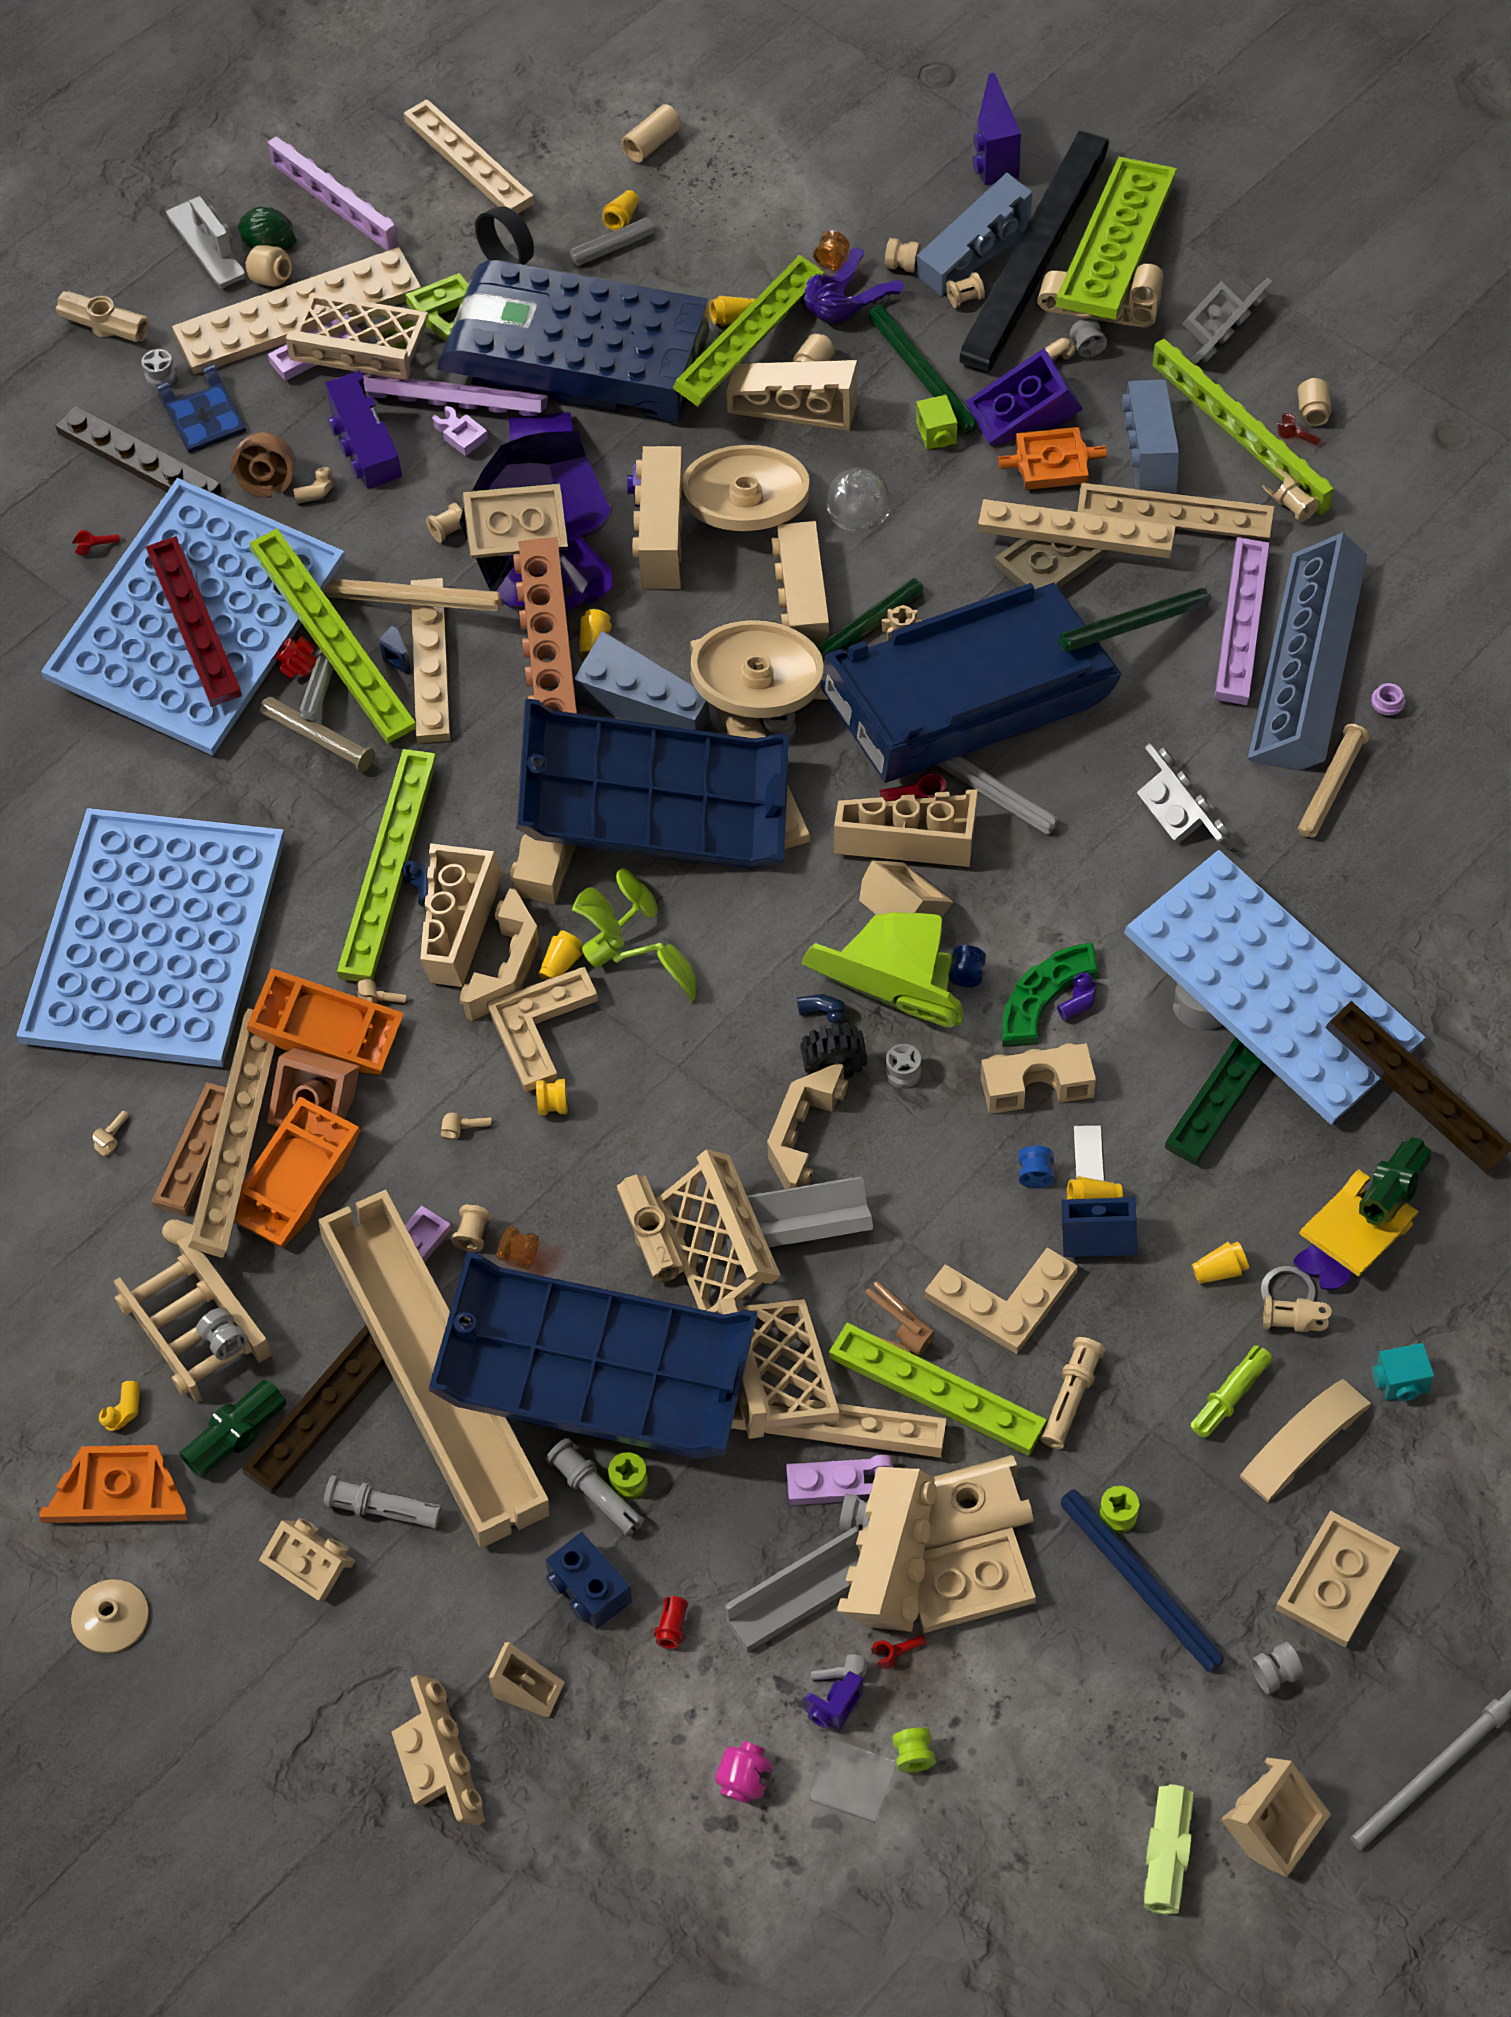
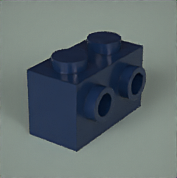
(1099, 1227)
(587, 1581)

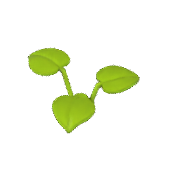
(609, 942)

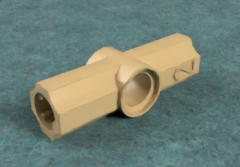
(102, 316)
(655, 1244)

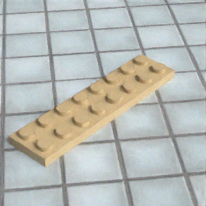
(266, 319)

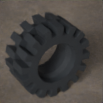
(834, 1046)

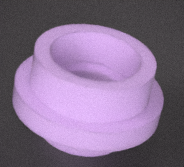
(1385, 693)

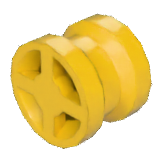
(551, 1097)

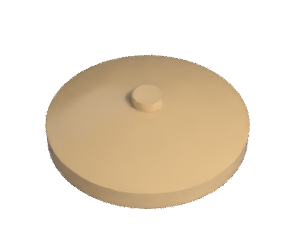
(745, 487)
(756, 669)

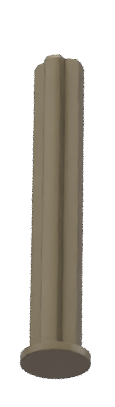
(318, 734)

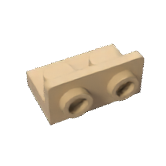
(306, 1557)

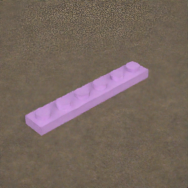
(333, 194)
(467, 396)
(1241, 621)

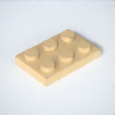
(510, 515)
(1337, 1579)
(973, 1580)

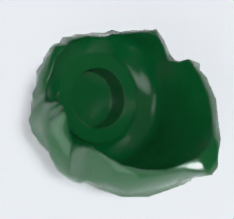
(266, 227)

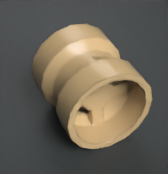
(902, 255)

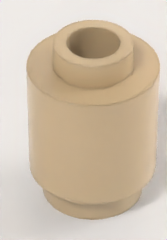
(815, 348)
(1314, 401)

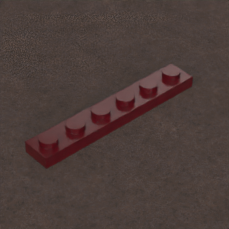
(193, 621)

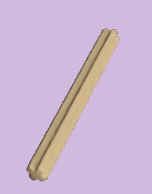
(413, 594)

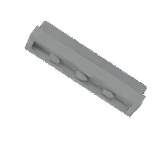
(811, 1212)
(793, 1592)

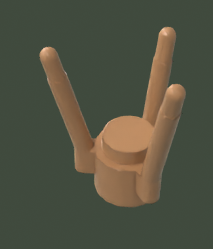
(913, 1333)

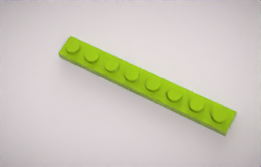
(746, 332)
(1239, 423)
(332, 636)
(385, 867)

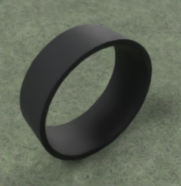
(490, 242)

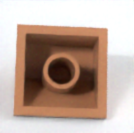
(315, 1078)

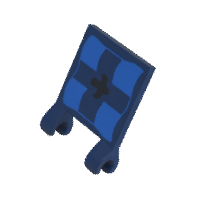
(203, 415)

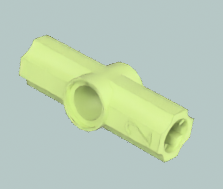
(1168, 1850)

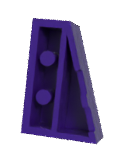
(361, 431)

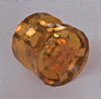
(831, 250)
(518, 1247)

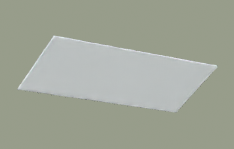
(1088, 1152)

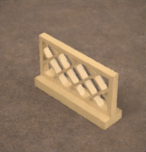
(351, 352)
(735, 1216)
(753, 1390)

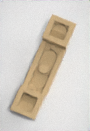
(1303, 1437)

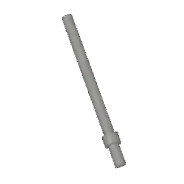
(1494, 1715)

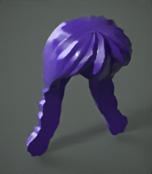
(827, 297)

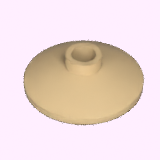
(117, 1630)

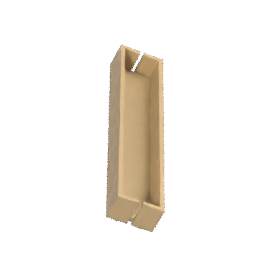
(408, 1324)

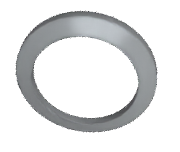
(1264, 1286)

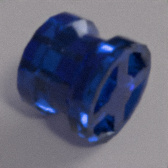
(967, 966)

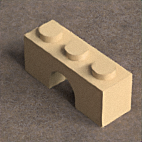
(1064, 1068)

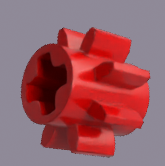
(296, 657)

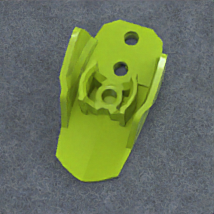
(896, 965)

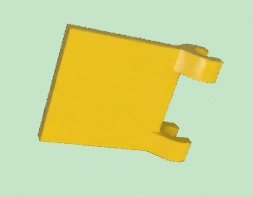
(1345, 1232)

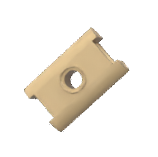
(996, 1498)

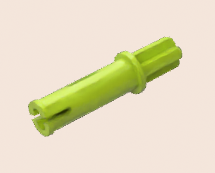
(1238, 1383)

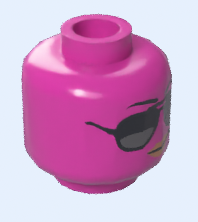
(743, 1772)

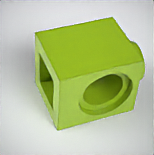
(936, 422)

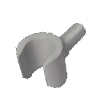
(853, 1663)

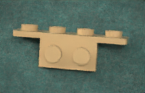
(434, 1755)

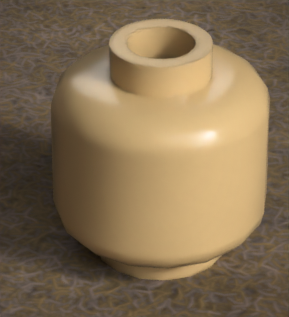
(268, 265)

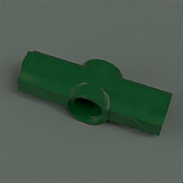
(1395, 1181)
(233, 1428)

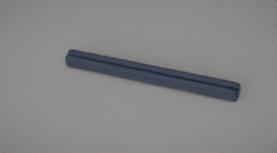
(1142, 1581)

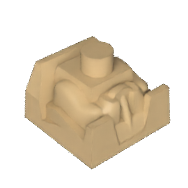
(898, 888)
(1277, 1817)

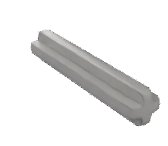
(612, 241)
(316, 688)

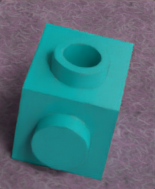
(1403, 1372)

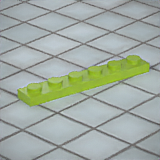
(938, 1389)

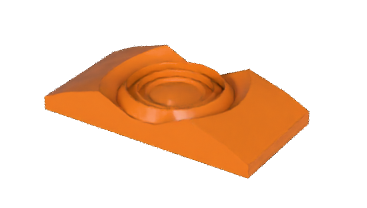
(324, 1021)
(294, 1172)

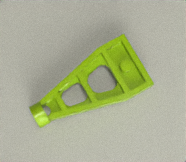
(439, 299)

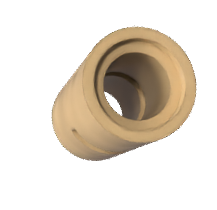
(651, 133)

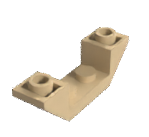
(515, 923)
(817, 1090)

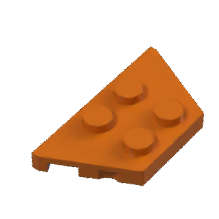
(116, 1487)

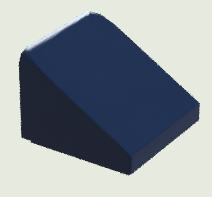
(394, 650)

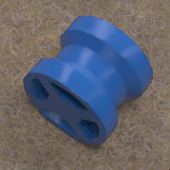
(1036, 1166)

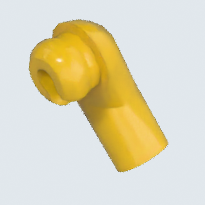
(125, 1411)

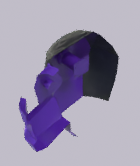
(549, 460)

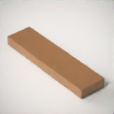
(191, 1155)

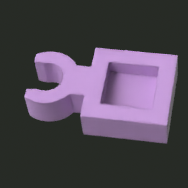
(460, 433)

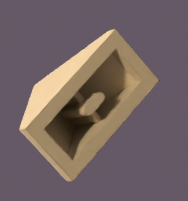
(524, 1682)

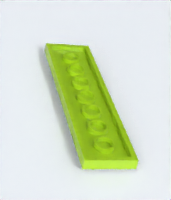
(1116, 238)

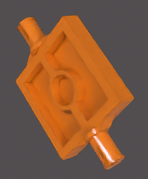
(1052, 458)

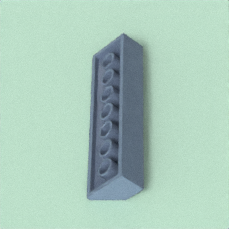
(1308, 655)

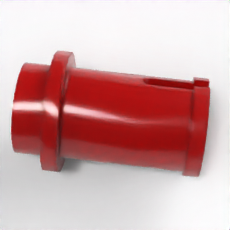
(670, 1632)

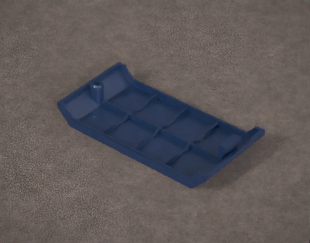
(652, 788)
(592, 1360)

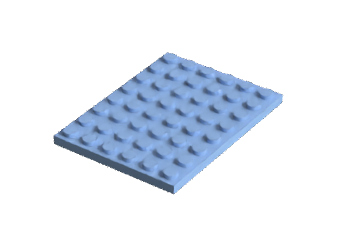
(129, 646)
(152, 937)

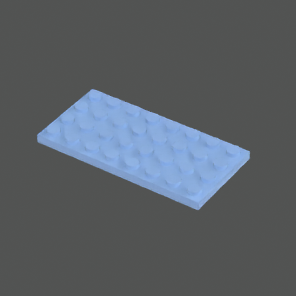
(1266, 981)

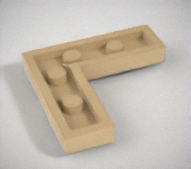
(520, 1011)
(1004, 1321)

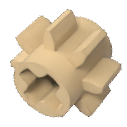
(899, 618)

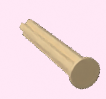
(1333, 779)

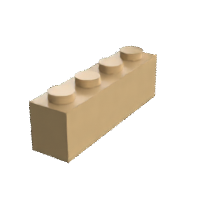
(802, 580)

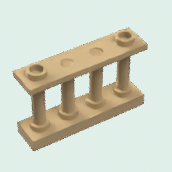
(210, 1287)

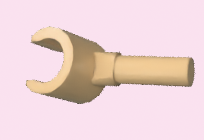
(368, 991)
(453, 1123)
(104, 1139)

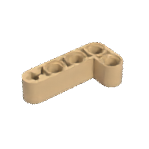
(1139, 305)

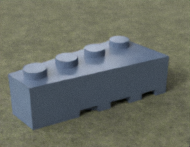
(977, 235)
(1151, 436)
(637, 689)

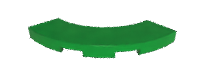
(1039, 987)

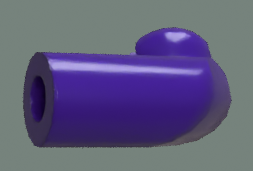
(1082, 998)

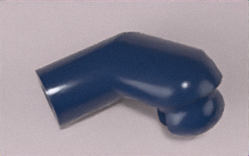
(417, 875)
(820, 1003)

